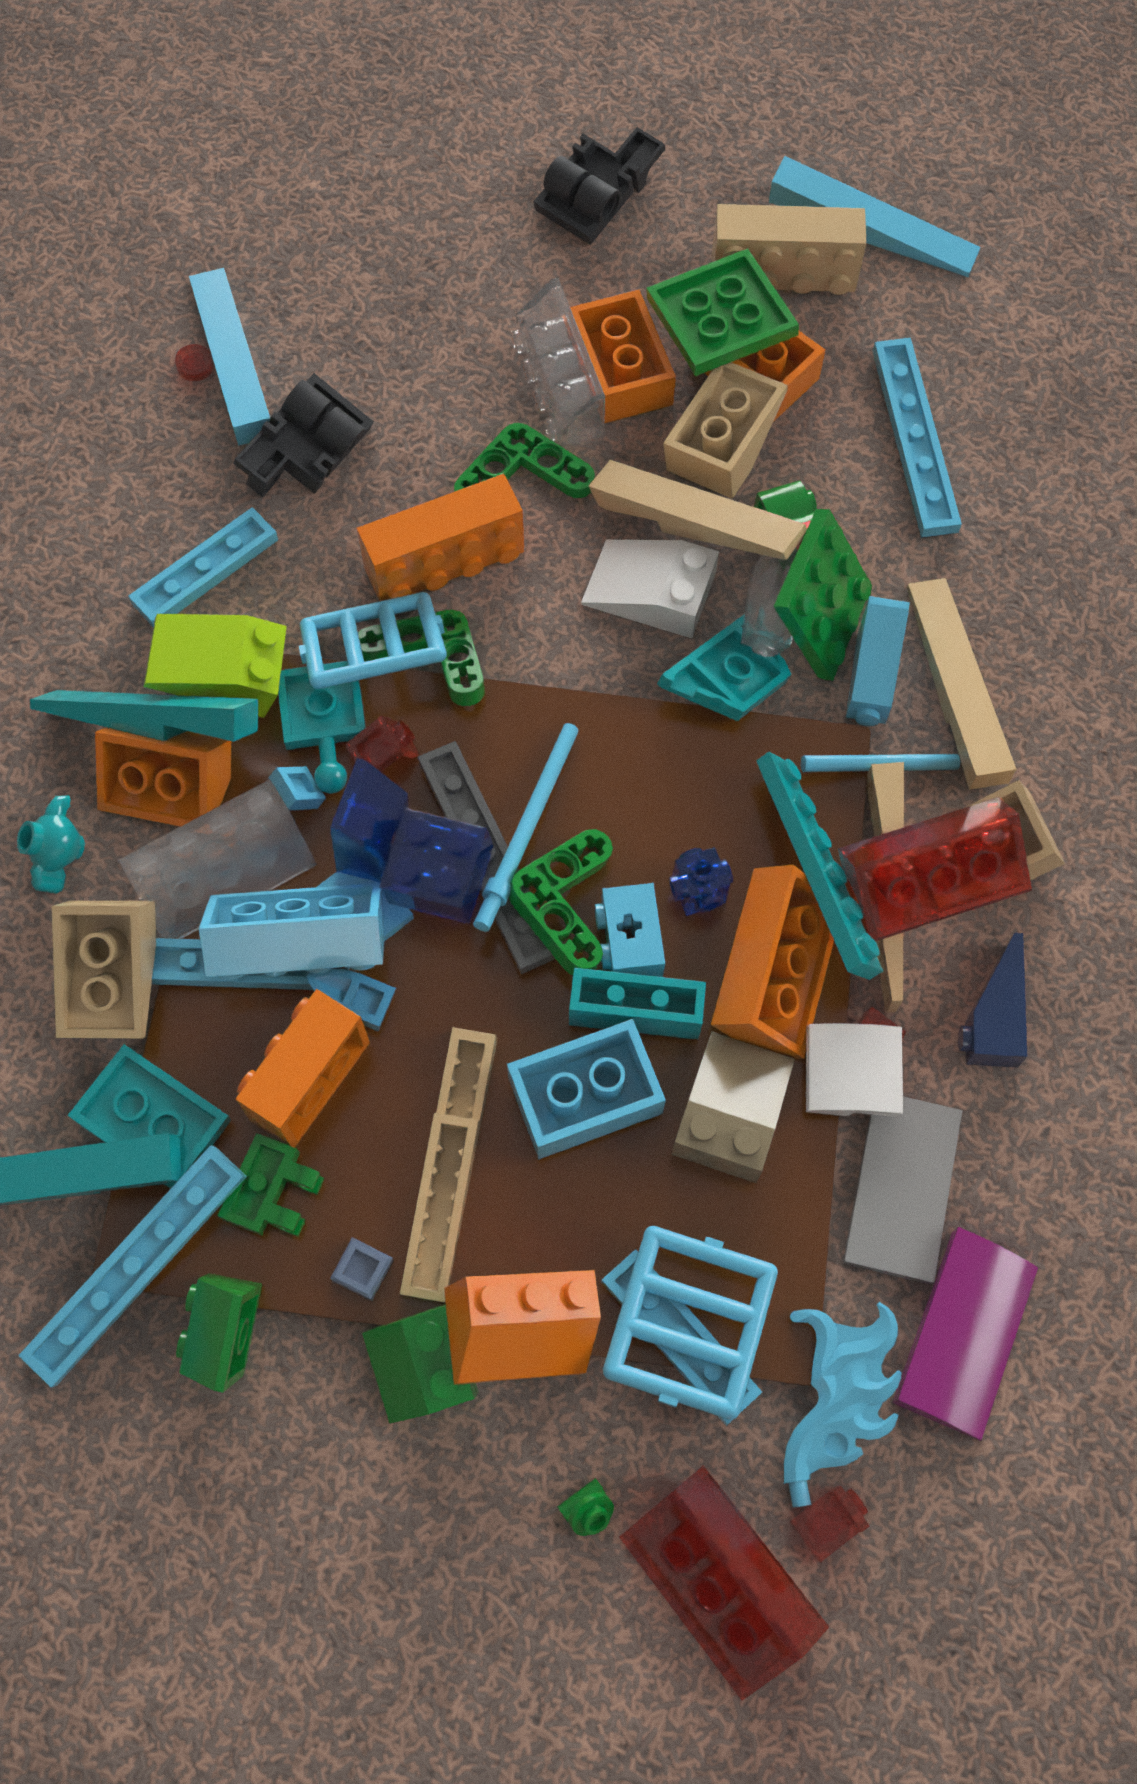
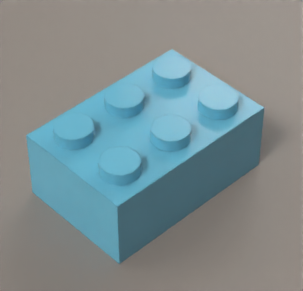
(586, 1088)

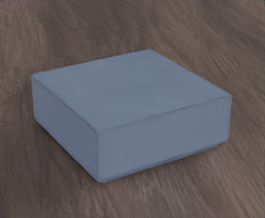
(361, 1269)

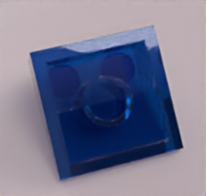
(367, 822)

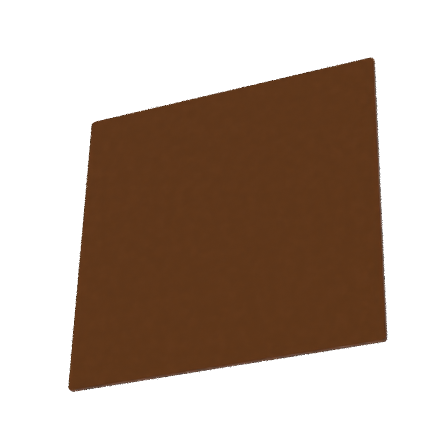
(657, 786)

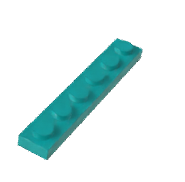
(823, 873)

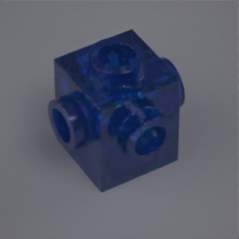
(693, 888)

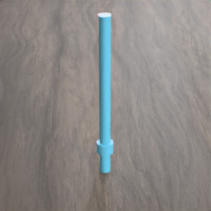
(498, 887)

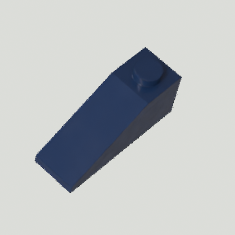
(997, 1024)

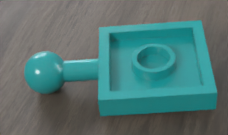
(320, 719)

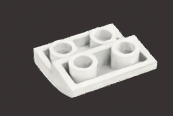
(854, 1069)

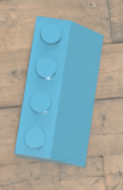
(293, 931)

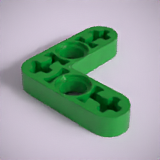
(517, 455)
(455, 642)
(550, 888)

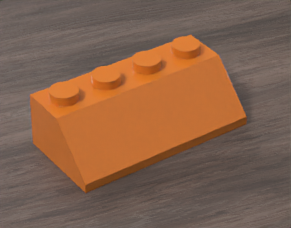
(775, 964)

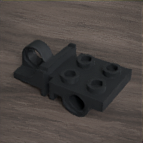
(596, 182)
(304, 438)

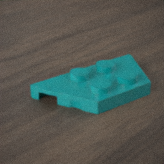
(726, 674)

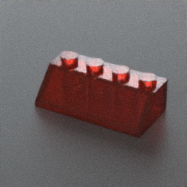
(937, 868)
(724, 1584)

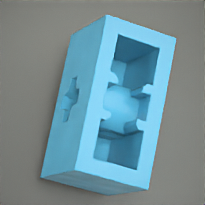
(632, 909)

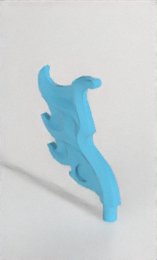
(849, 1393)

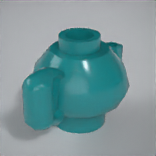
(51, 845)

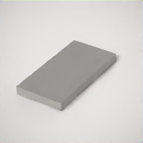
(904, 1191)

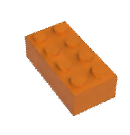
(443, 539)

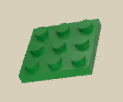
(722, 312)
(823, 595)

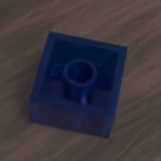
(437, 865)

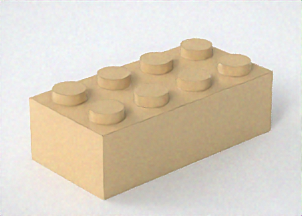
(796, 244)

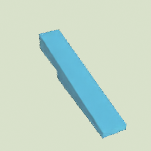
(885, 225)
(230, 354)

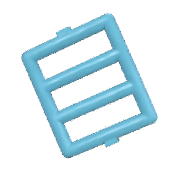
(396, 659)
(631, 1326)

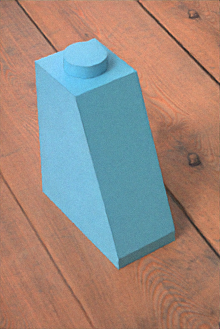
(877, 660)

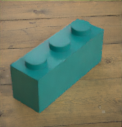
(653, 1002)

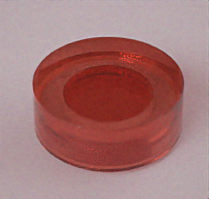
(194, 362)

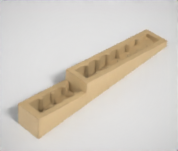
(694, 512)
(961, 686)
(886, 805)
(448, 1164)

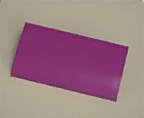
(966, 1334)

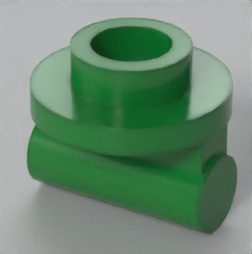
(588, 1509)

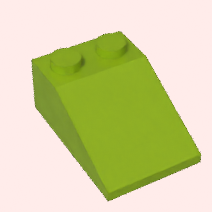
(216, 657)

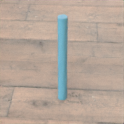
(912, 762)

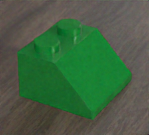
(218, 1330)
(415, 1366)

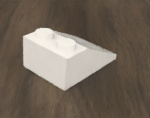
(653, 582)

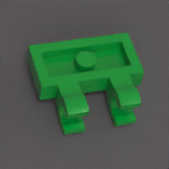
(255, 1200)

